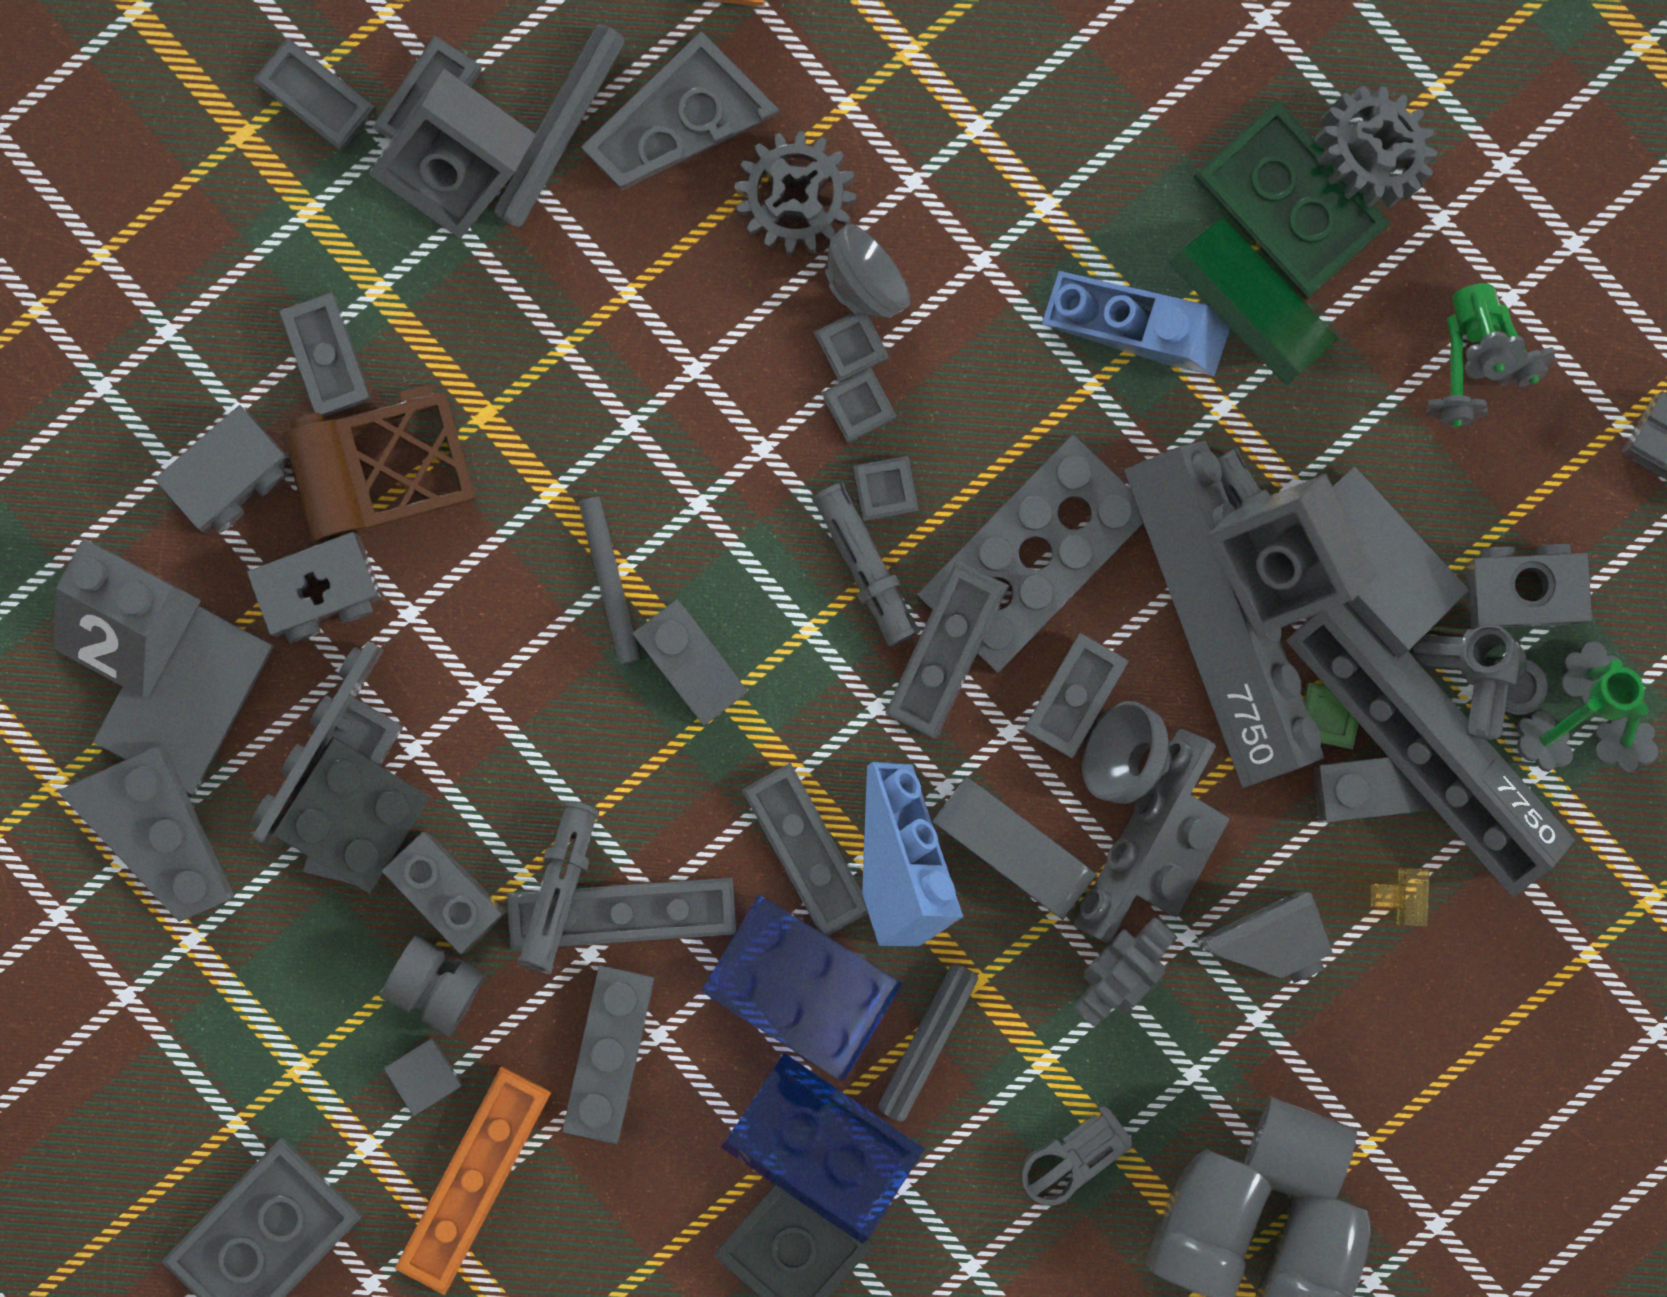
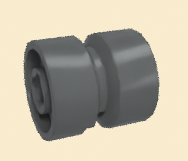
(432, 985)

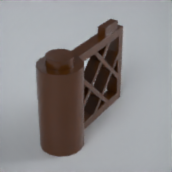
(331, 474)

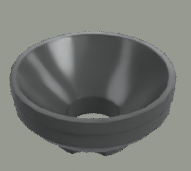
(865, 275)
(1115, 751)

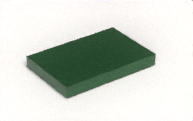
(1285, 203)
(1253, 301)

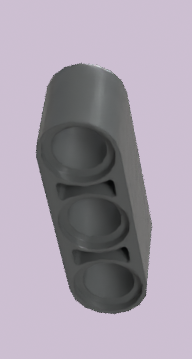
(1014, 848)

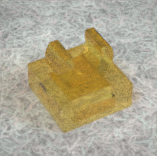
(1408, 896)

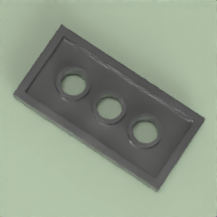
(1074, 553)

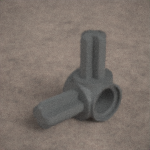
(1489, 683)

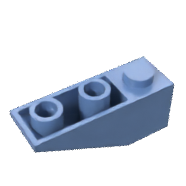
(1138, 322)
(903, 863)

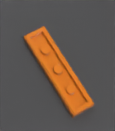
(473, 1180)

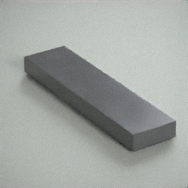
(634, 912)

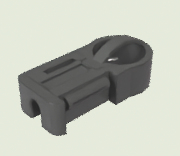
(1084, 1152)

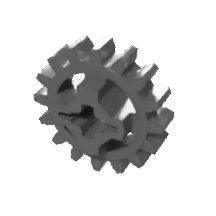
(1374, 147)
(780, 174)
(1124, 972)

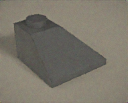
(1275, 939)

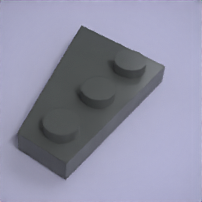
(678, 114)
(154, 830)

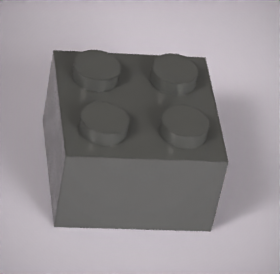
(1291, 555)

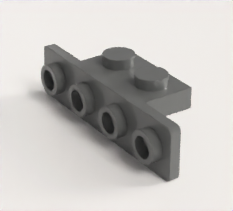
(340, 717)
(1160, 846)

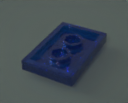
(801, 987)
(823, 1148)

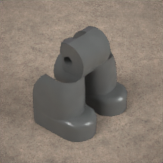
(1221, 1200)

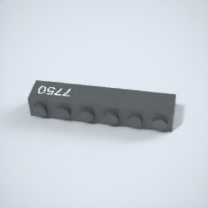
(1243, 673)
(1433, 747)

